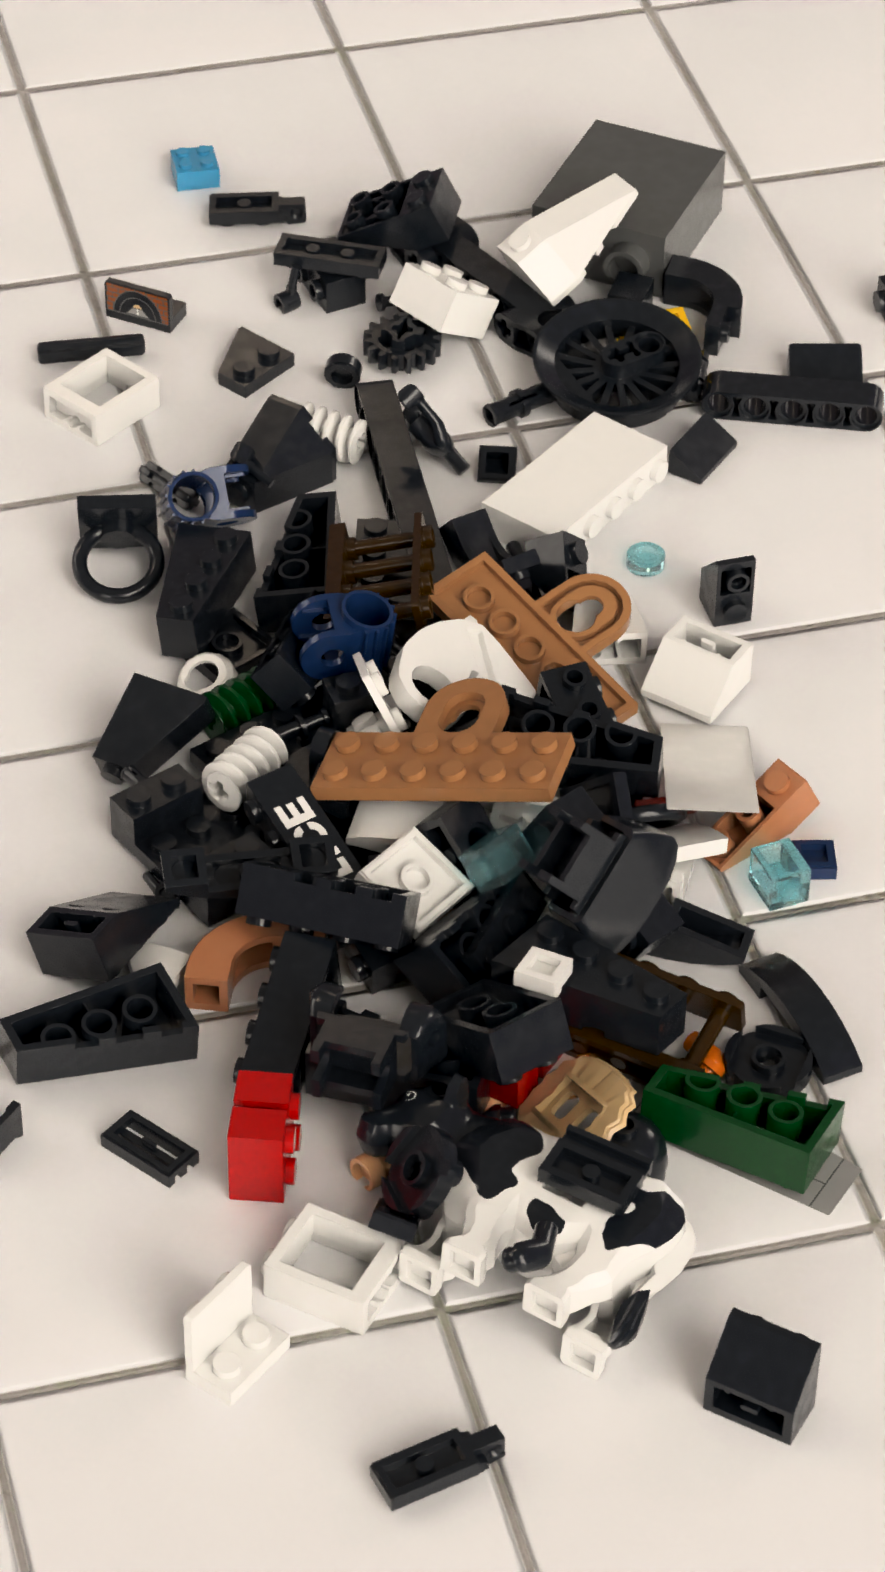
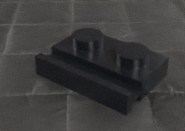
(595, 1170)

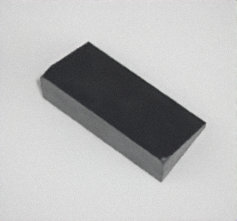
(826, 361)
(700, 450)

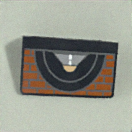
(142, 305)

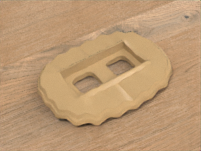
(599, 1090)

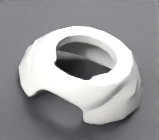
(225, 670)

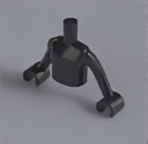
(429, 428)

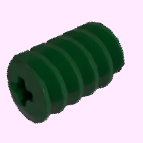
(236, 703)

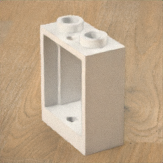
(97, 424)
(319, 1297)

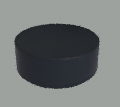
(343, 370)

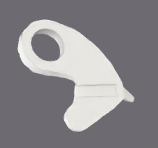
(448, 654)

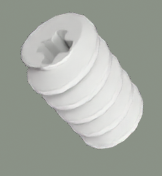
(345, 437)
(248, 758)

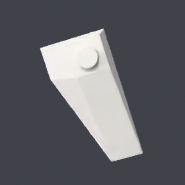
(559, 243)

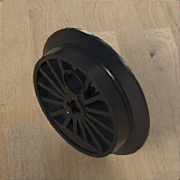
(639, 366)

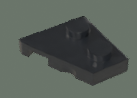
(252, 363)

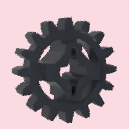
(401, 344)

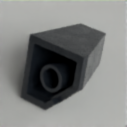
(287, 452)
(150, 727)

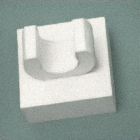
(543, 971)

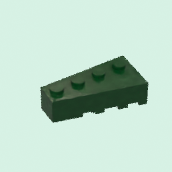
(743, 1126)

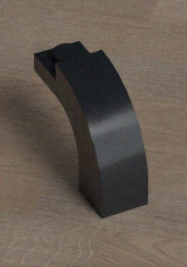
(709, 291)
(473, 534)

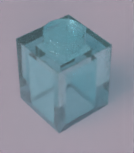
(495, 857)
(779, 874)

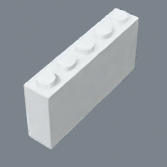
(578, 482)

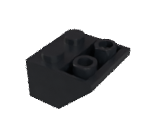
(763, 1376)

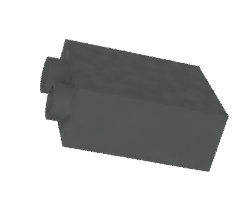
(675, 202)

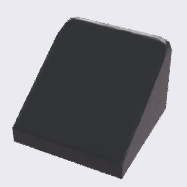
(496, 463)

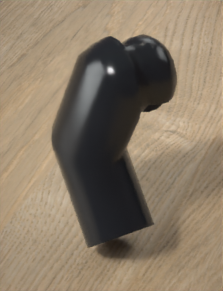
(532, 1253)

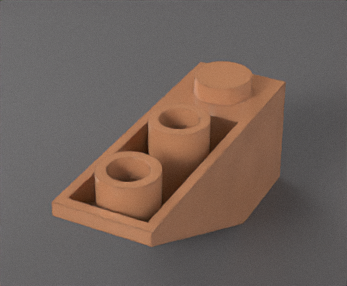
(783, 804)

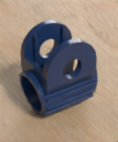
(212, 489)
(358, 623)

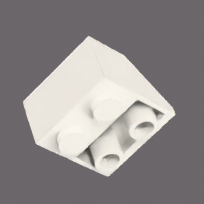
(698, 669)

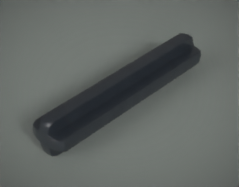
(87, 347)

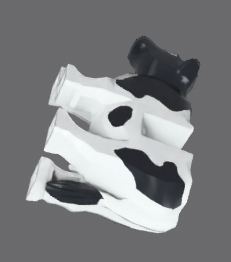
(597, 1256)

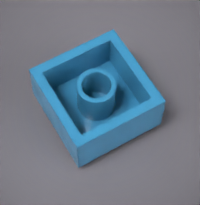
(195, 168)

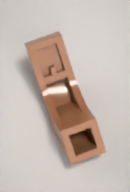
(227, 957)

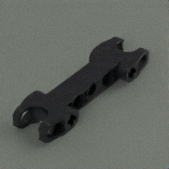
(520, 309)

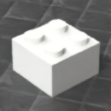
(444, 299)

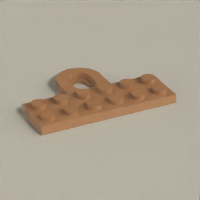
(530, 627)
(445, 765)

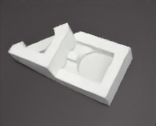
(171, 959)

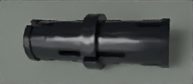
(517, 403)

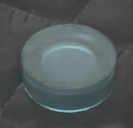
(645, 559)

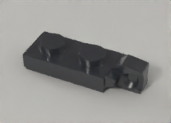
(255, 208)
(436, 1464)

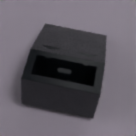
(403, 213)
(97, 933)

